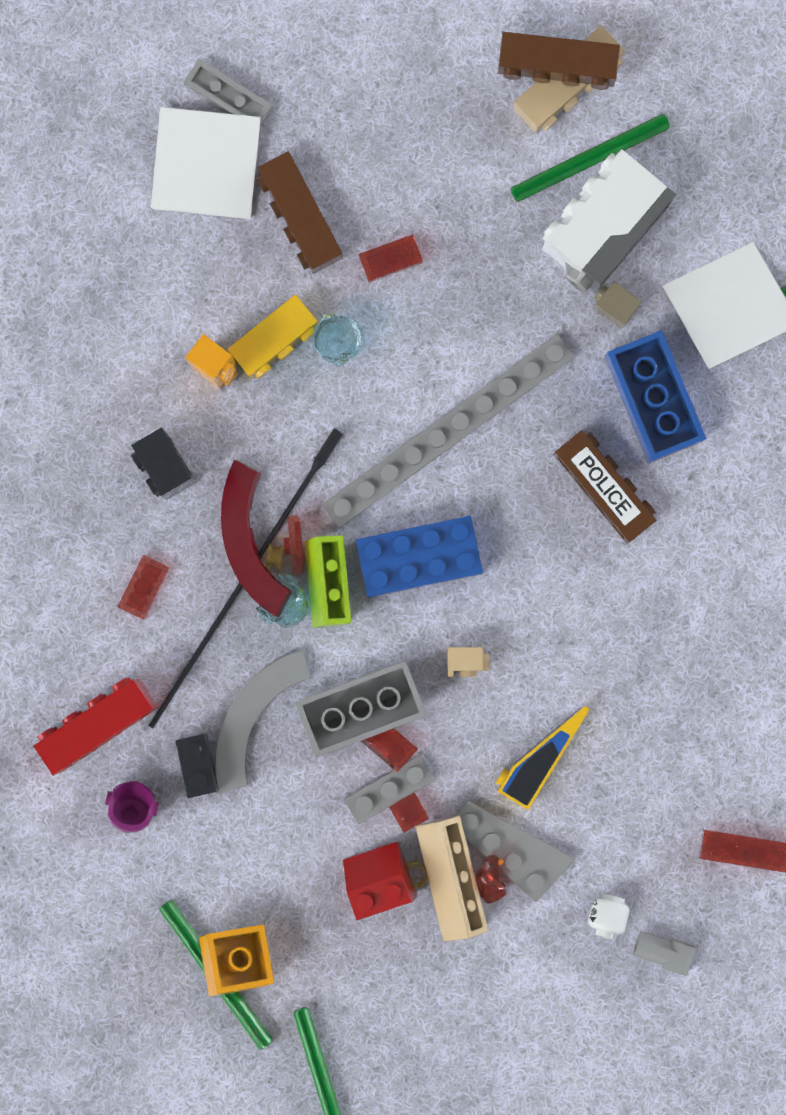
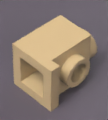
(466, 661)

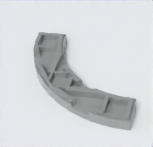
(245, 712)

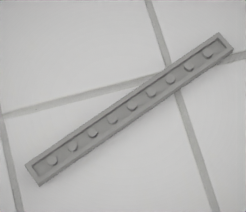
(448, 431)

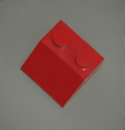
(378, 881)

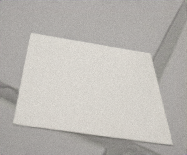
(205, 162)
(729, 305)

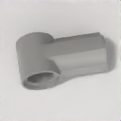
(671, 954)

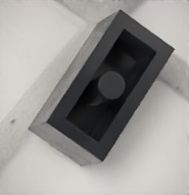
(197, 765)

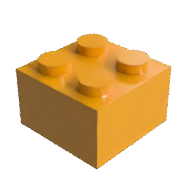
(236, 960)

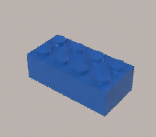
(655, 396)
(419, 556)

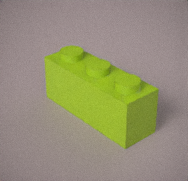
(327, 581)

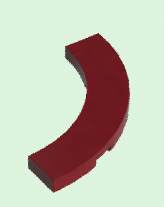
(240, 541)

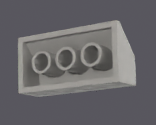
(360, 709)

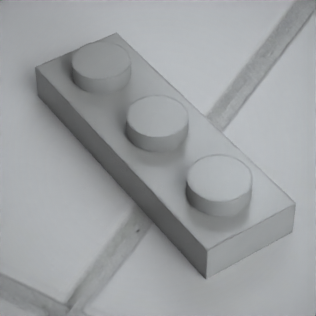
(225, 92)
(389, 790)

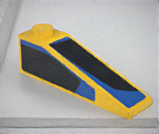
(532, 770)

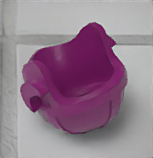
(131, 806)

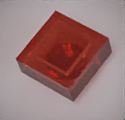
(409, 812)

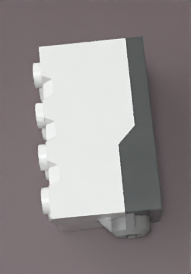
(606, 221)

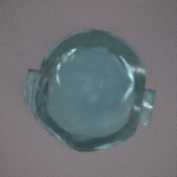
(338, 338)
(296, 607)

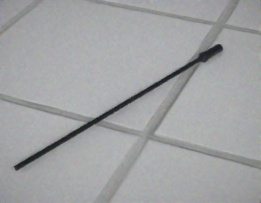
(318, 462)

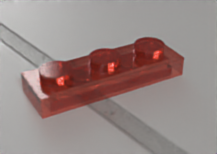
(743, 850)

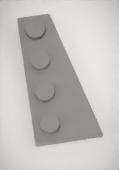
(527, 860)

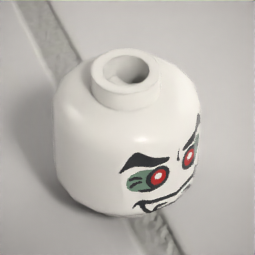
(608, 916)

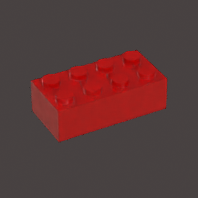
(95, 726)

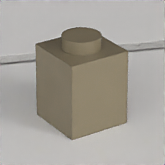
(616, 304)

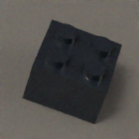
(163, 464)

